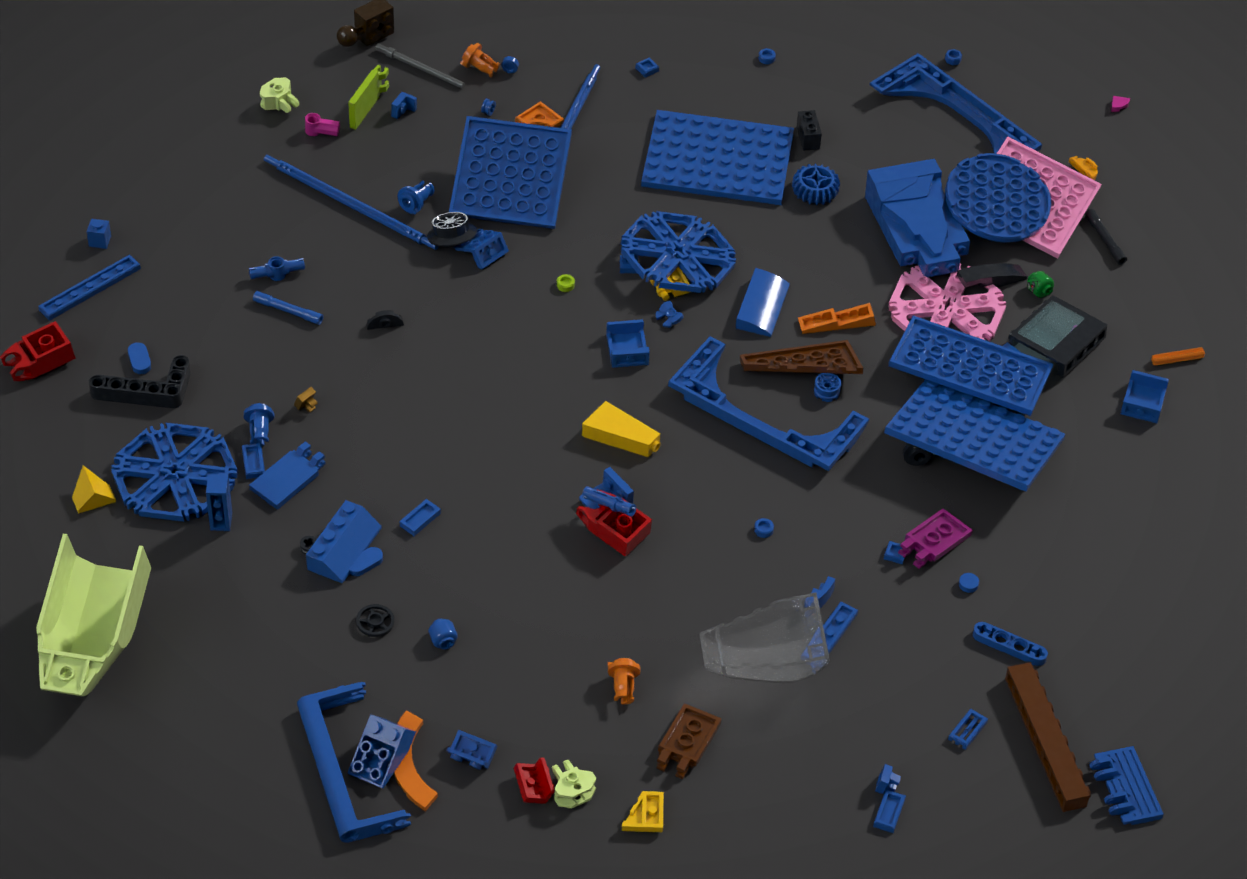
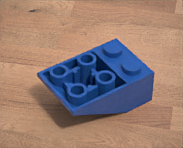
(380, 750)

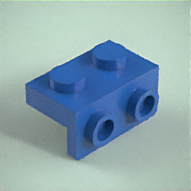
(472, 749)

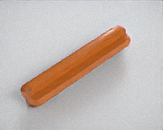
(1177, 356)

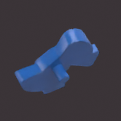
(667, 310)

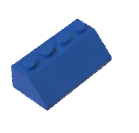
(342, 542)

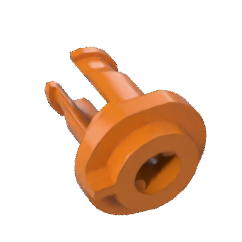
(480, 60)
(624, 672)

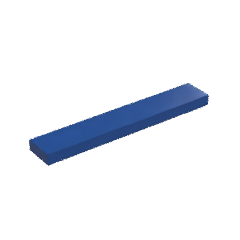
(89, 287)

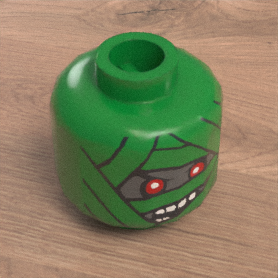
(1040, 284)

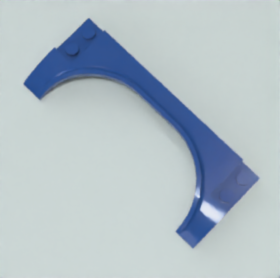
(924, 79)
(699, 385)

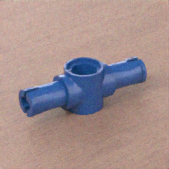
(276, 268)

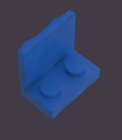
(485, 247)
(611, 484)

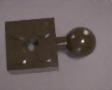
(371, 24)

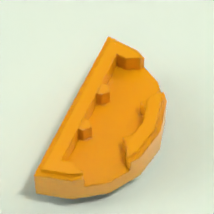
(1085, 166)

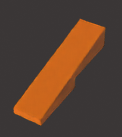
(829, 320)

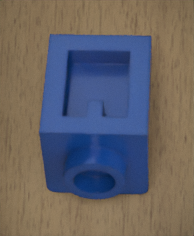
(402, 103)

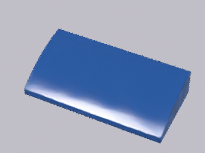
(762, 303)

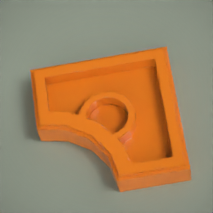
(540, 115)

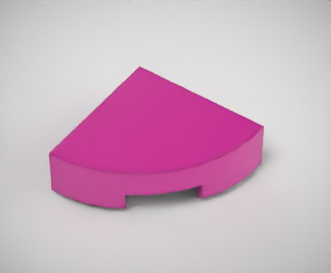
(1119, 103)

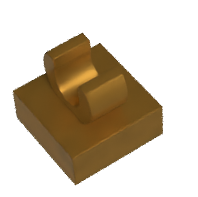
(306, 400)

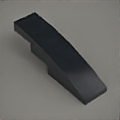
(990, 274)

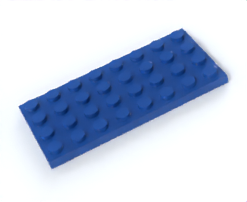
(971, 365)

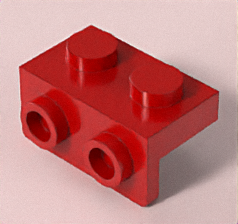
(534, 781)

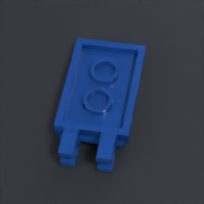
(288, 476)

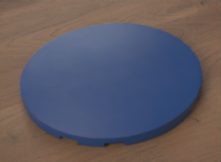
(998, 197)

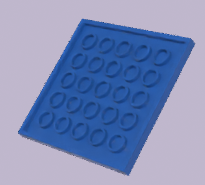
(511, 172)

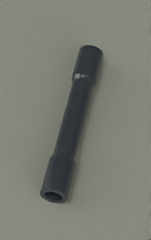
(1115, 250)

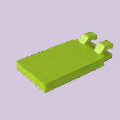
(367, 95)

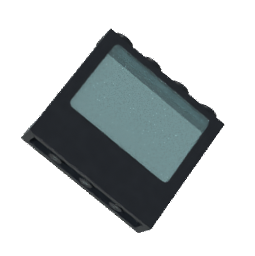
(1060, 333)

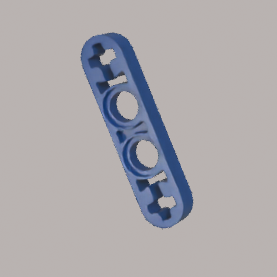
(1008, 646)

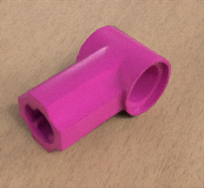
(315, 125)

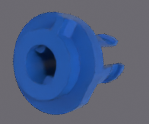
(412, 198)
(259, 417)

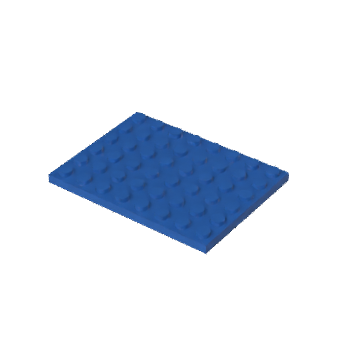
(718, 157)
(975, 434)

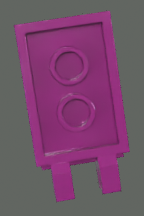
(934, 537)

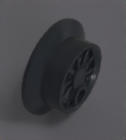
(451, 230)

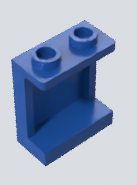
(627, 343)
(1144, 396)

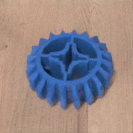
(816, 184)

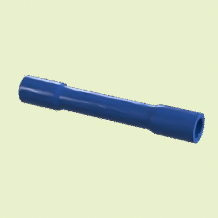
(306, 314)

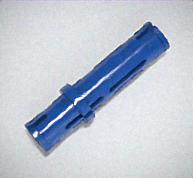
(616, 503)

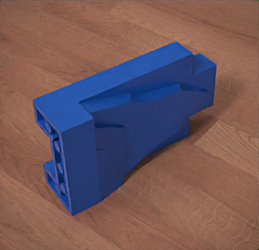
(916, 216)

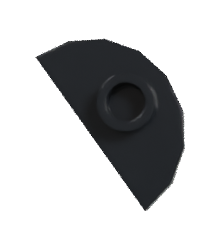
(384, 319)

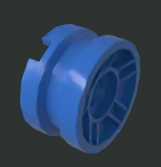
(827, 386)

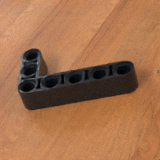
(145, 392)

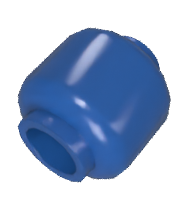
(443, 633)

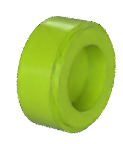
(565, 283)

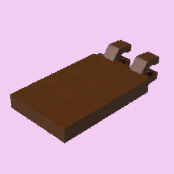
(687, 739)

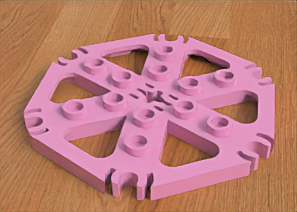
(934, 304)

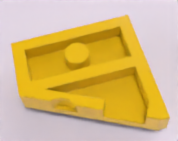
(646, 813)

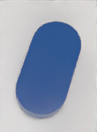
(139, 358)
(366, 561)

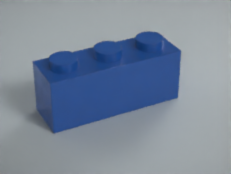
(219, 502)

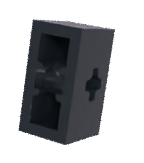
(809, 130)

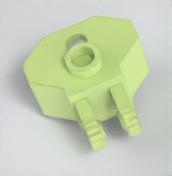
(279, 96)
(571, 784)

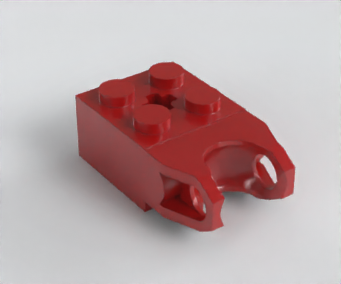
(39, 352)
(616, 528)

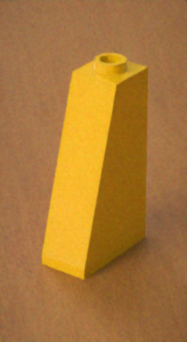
(620, 430)

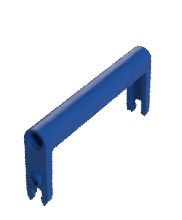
(335, 789)

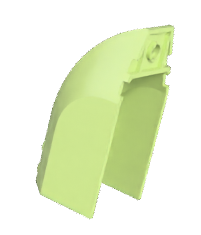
(86, 619)

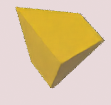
(91, 492)

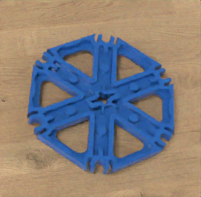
(678, 251)
(168, 460)

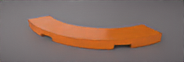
(406, 774)

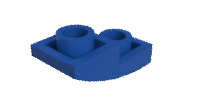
(825, 591)

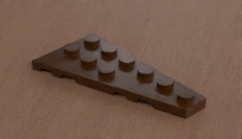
(816, 358)

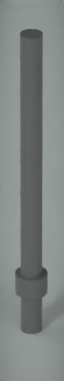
(392, 53)

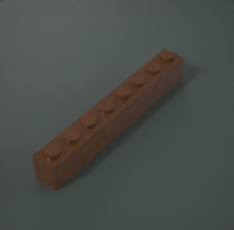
(1047, 737)

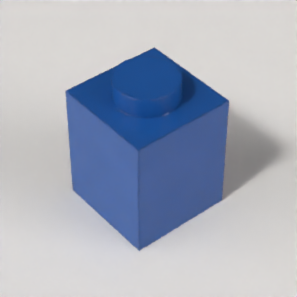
(98, 233)

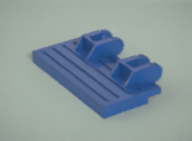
(1127, 786)

